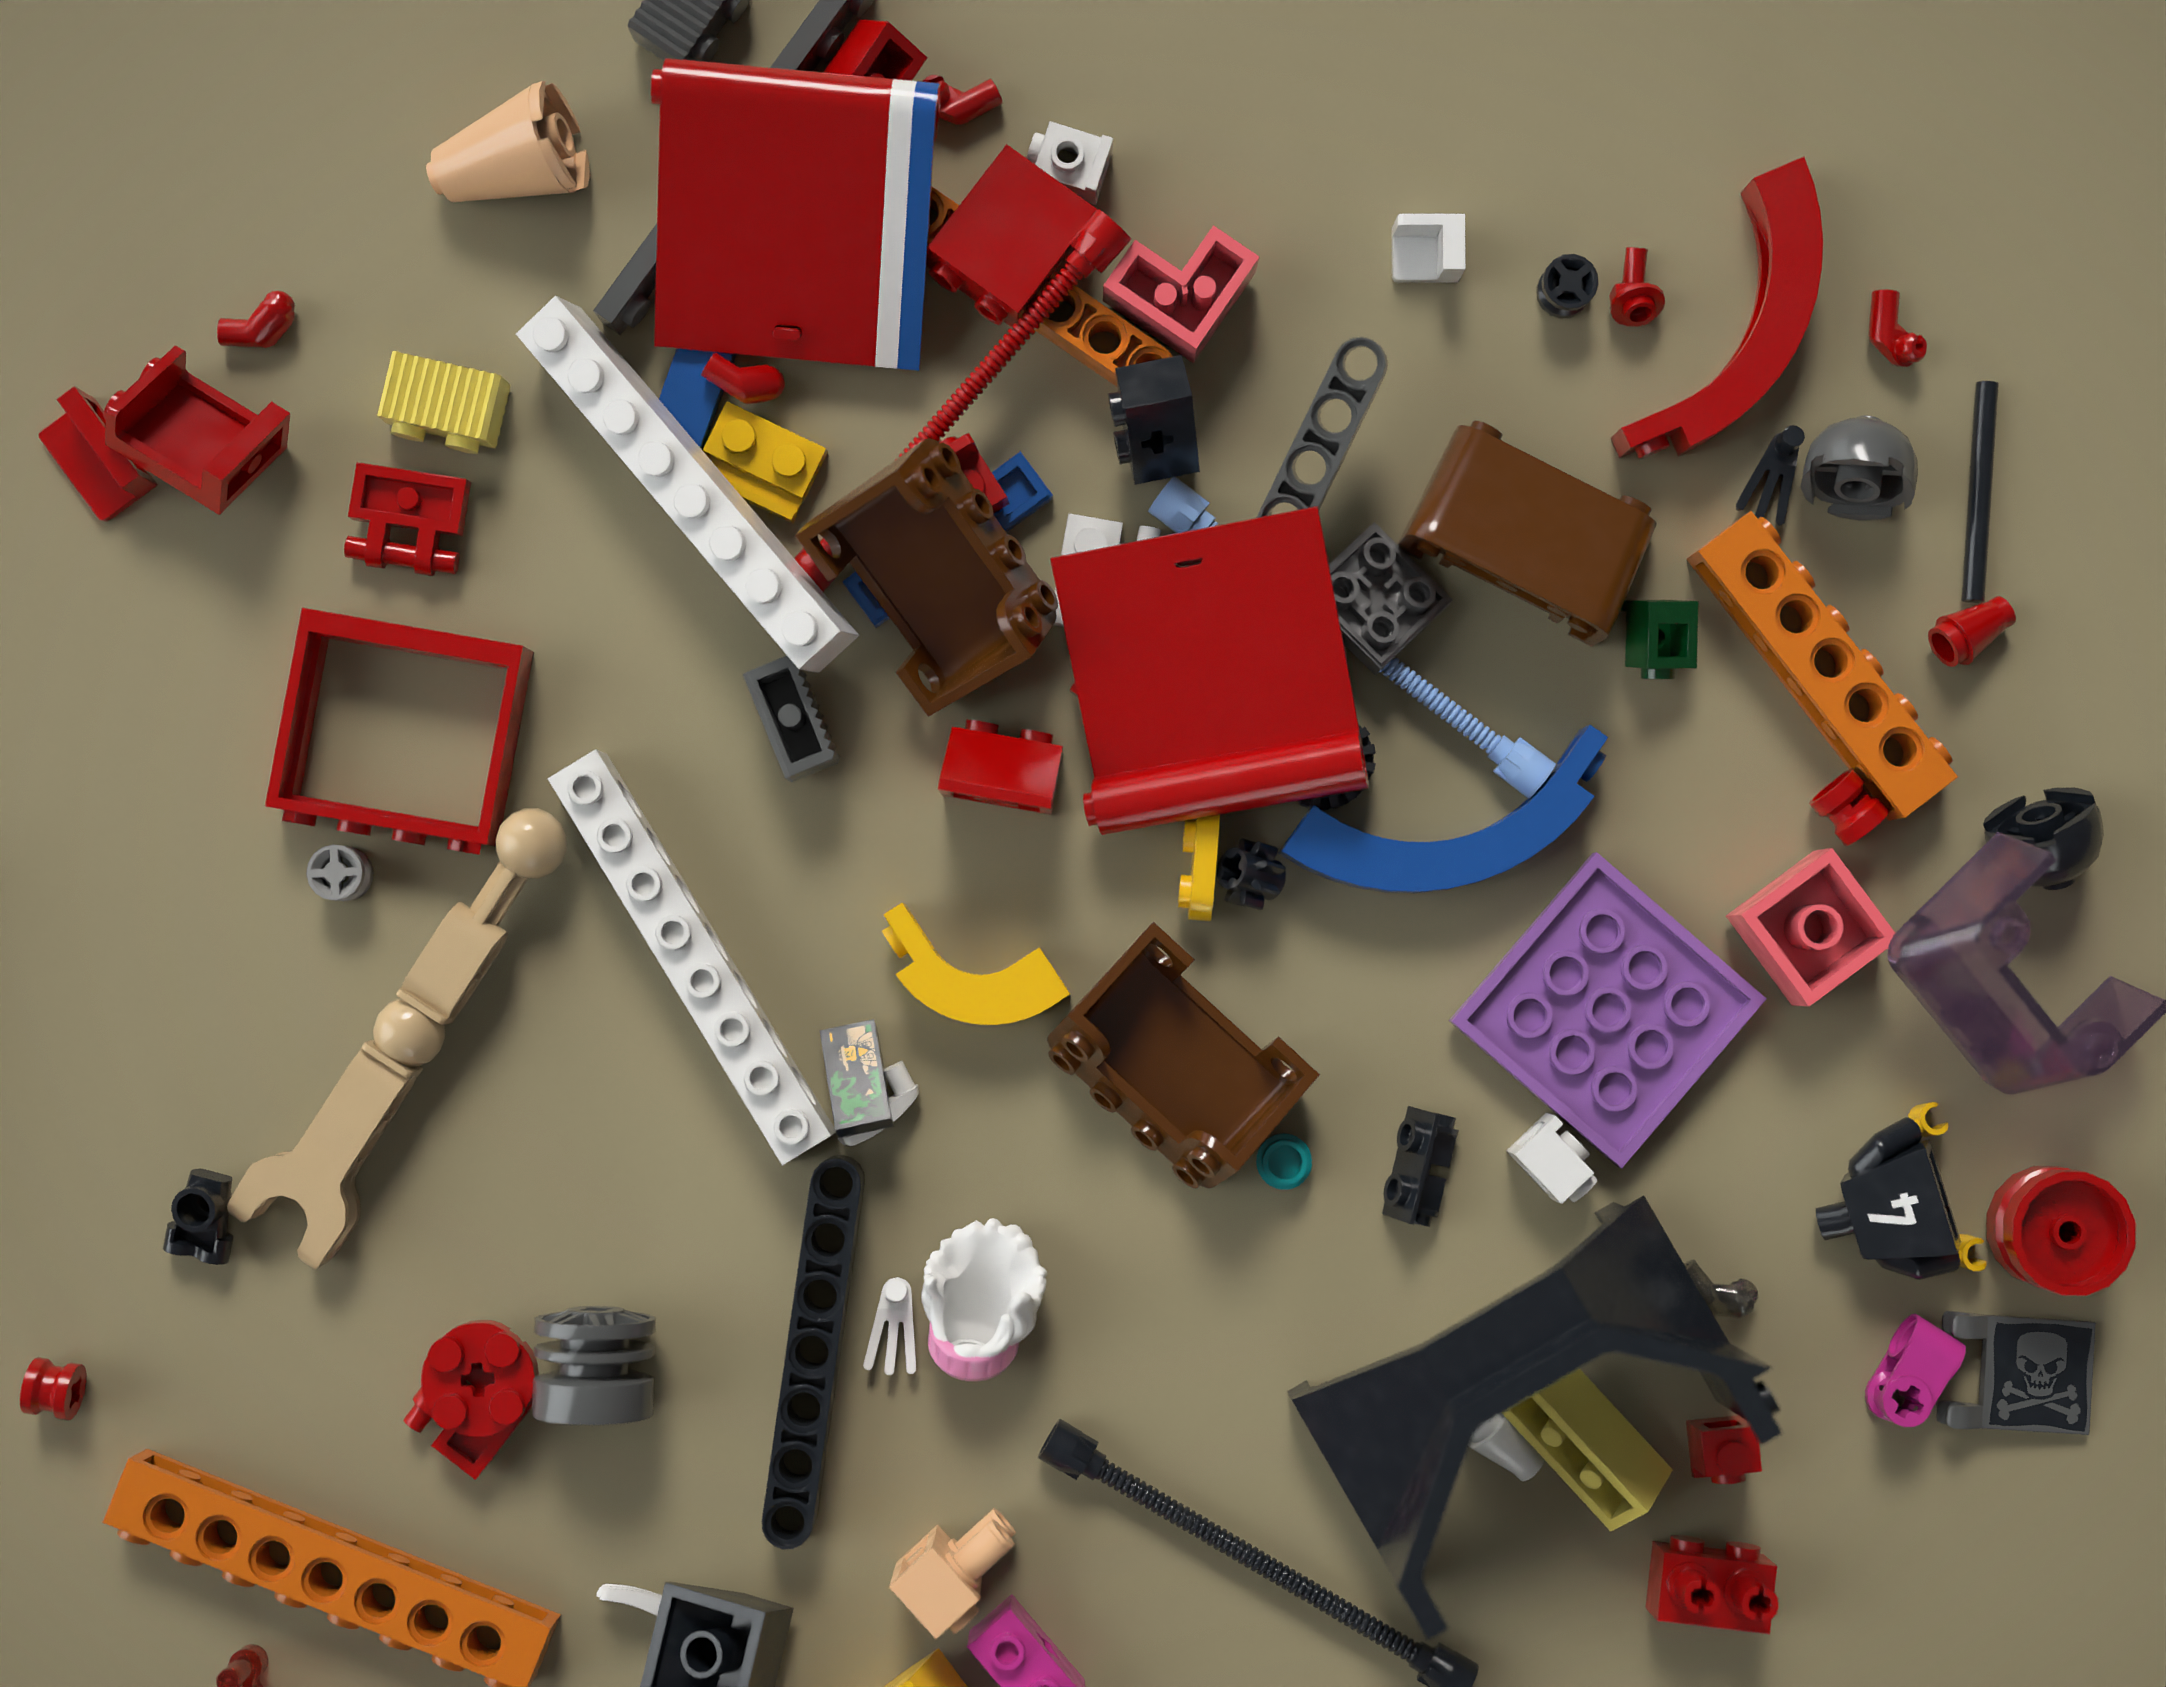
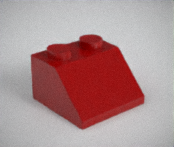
(1001, 768)

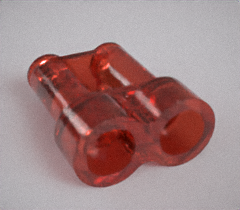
(244, 1668)

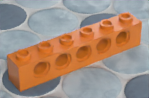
(1791, 657)

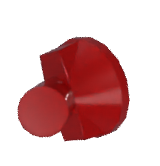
(1633, 294)

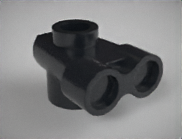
(201, 1218)

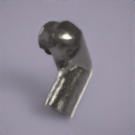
(1724, 1299)

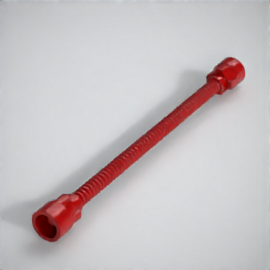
(1094, 248)

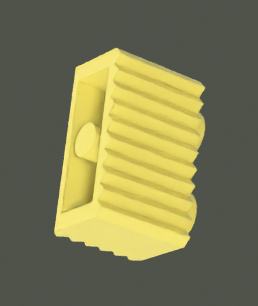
(444, 402)

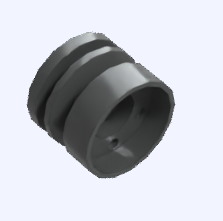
(594, 1367)

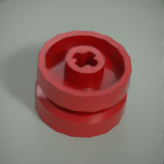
(2070, 1260)

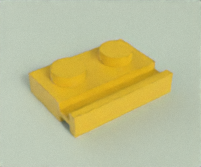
(764, 460)

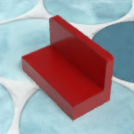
(98, 472)

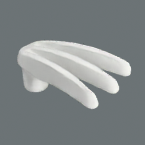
(904, 1095)
(894, 1307)
(631, 1596)

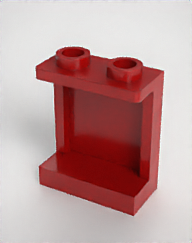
(1007, 237)
(193, 432)

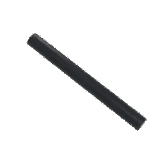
(1980, 492)

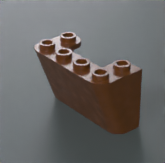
(938, 572)
(1177, 1064)

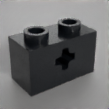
(1156, 420)

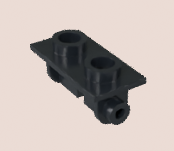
(1410, 1190)

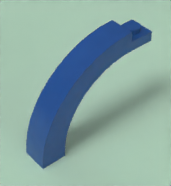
(1397, 866)

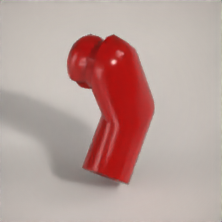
(965, 106)
(263, 327)
(746, 384)

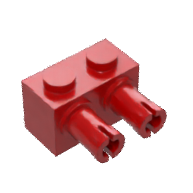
(1712, 1585)

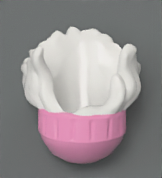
(981, 1298)

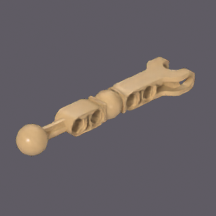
(406, 1035)

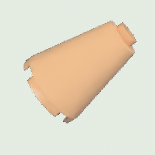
(513, 151)

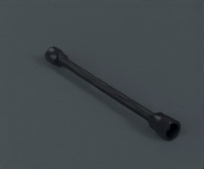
(1076, 1454)

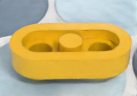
(1197, 889)

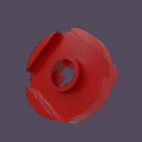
(452, 1357)

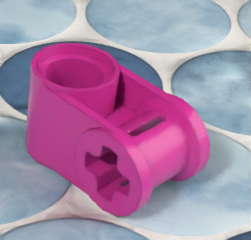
(1919, 1366)

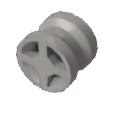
(327, 872)

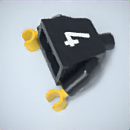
(1900, 1203)

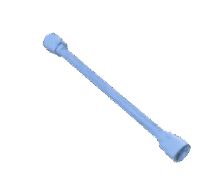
(1516, 762)

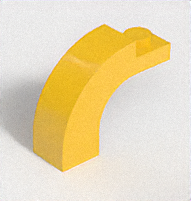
(972, 998)

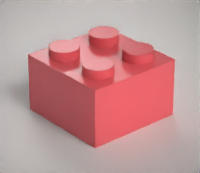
(1812, 927)

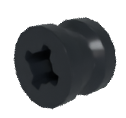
(1575, 277)

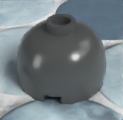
(1861, 469)

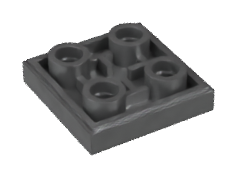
(1382, 598)

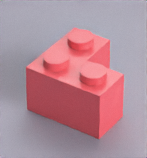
(1185, 304)

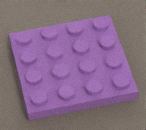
(1607, 1009)

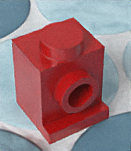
(1722, 1449)

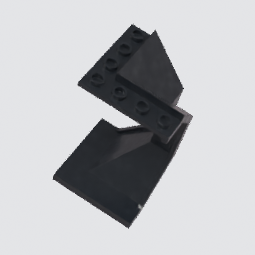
(1407, 1420)

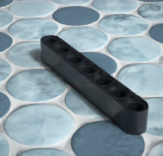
(804, 1376)

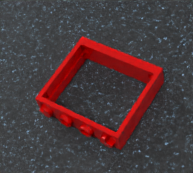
(299, 712)

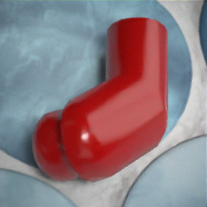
(1888, 336)

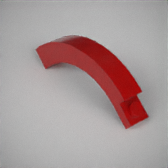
(1790, 258)

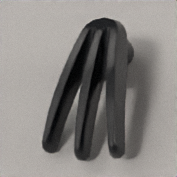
(1779, 460)

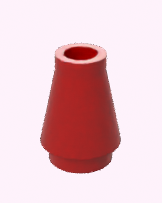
(1968, 632)

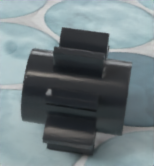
(1251, 874)

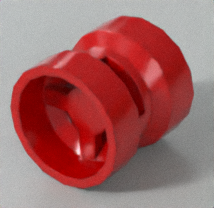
(1849, 807)

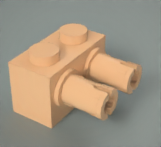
(944, 1576)

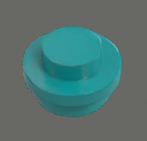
(1284, 1161)

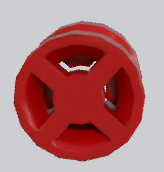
(53, 1388)

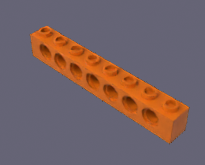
(141, 1518)

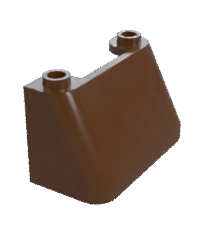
(1531, 531)

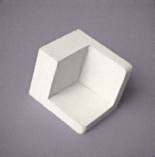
(1428, 248)

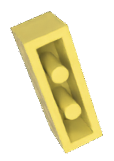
(1592, 1448)

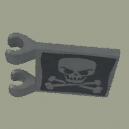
(2031, 1374)

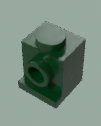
(1661, 636)

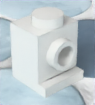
(1085, 173)
(1554, 1160)

